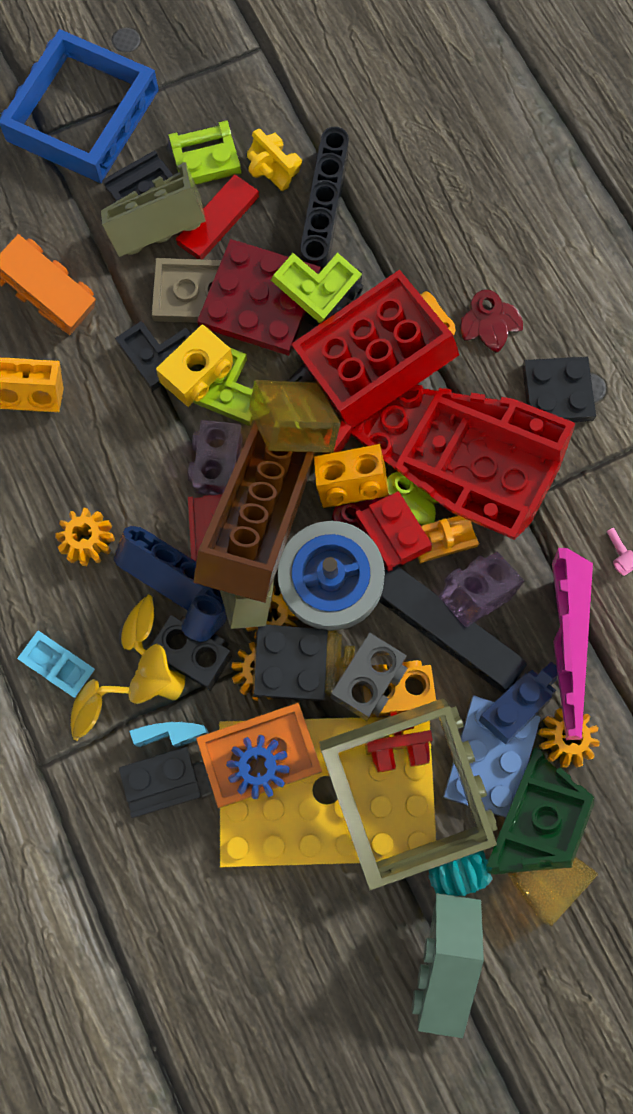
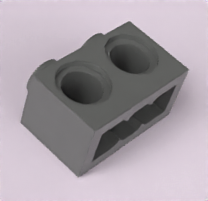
(362, 673)

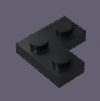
(146, 352)

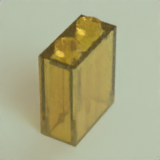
(294, 416)

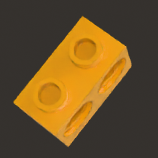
(30, 385)
(351, 476)
(399, 698)

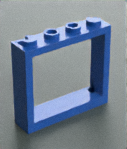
(117, 131)

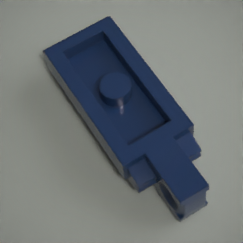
(520, 703)

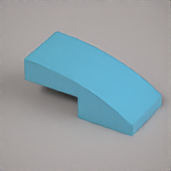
(56, 664)
(179, 732)

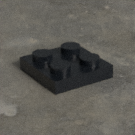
(560, 387)
(290, 663)

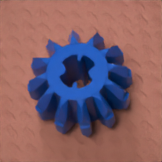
(270, 764)

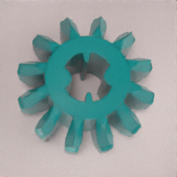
(461, 875)

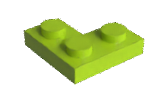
(315, 291)
(229, 397)

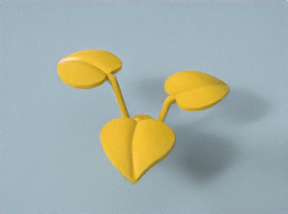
(151, 677)

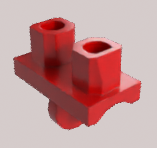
(415, 743)

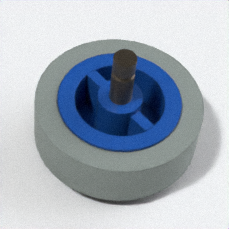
(331, 575)

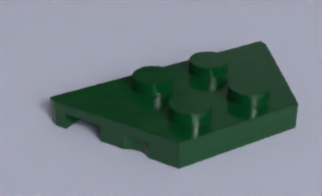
(542, 821)

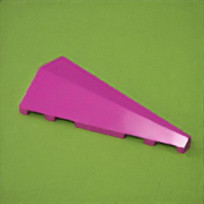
(573, 595)

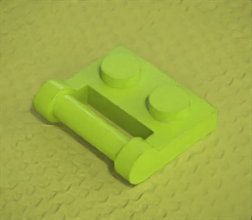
(207, 162)

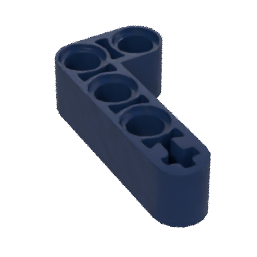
(172, 576)

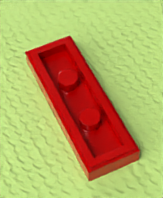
(220, 217)

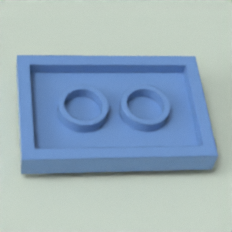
(496, 763)

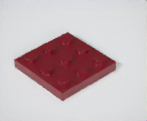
(250, 305)

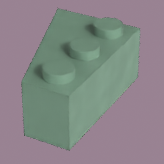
(451, 966)

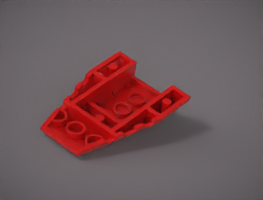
(472, 452)

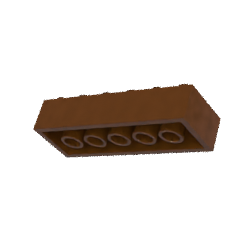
(253, 520)

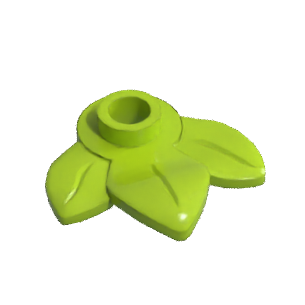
(418, 501)

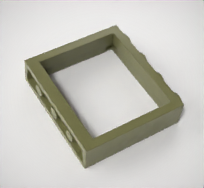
(433, 853)

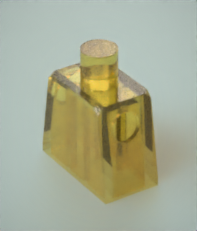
(553, 890)

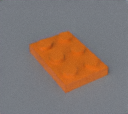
(282, 725)

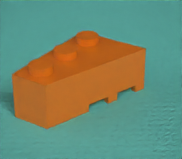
(45, 284)

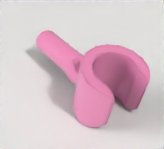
(624, 562)

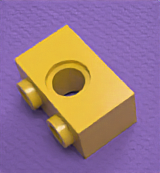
(199, 348)

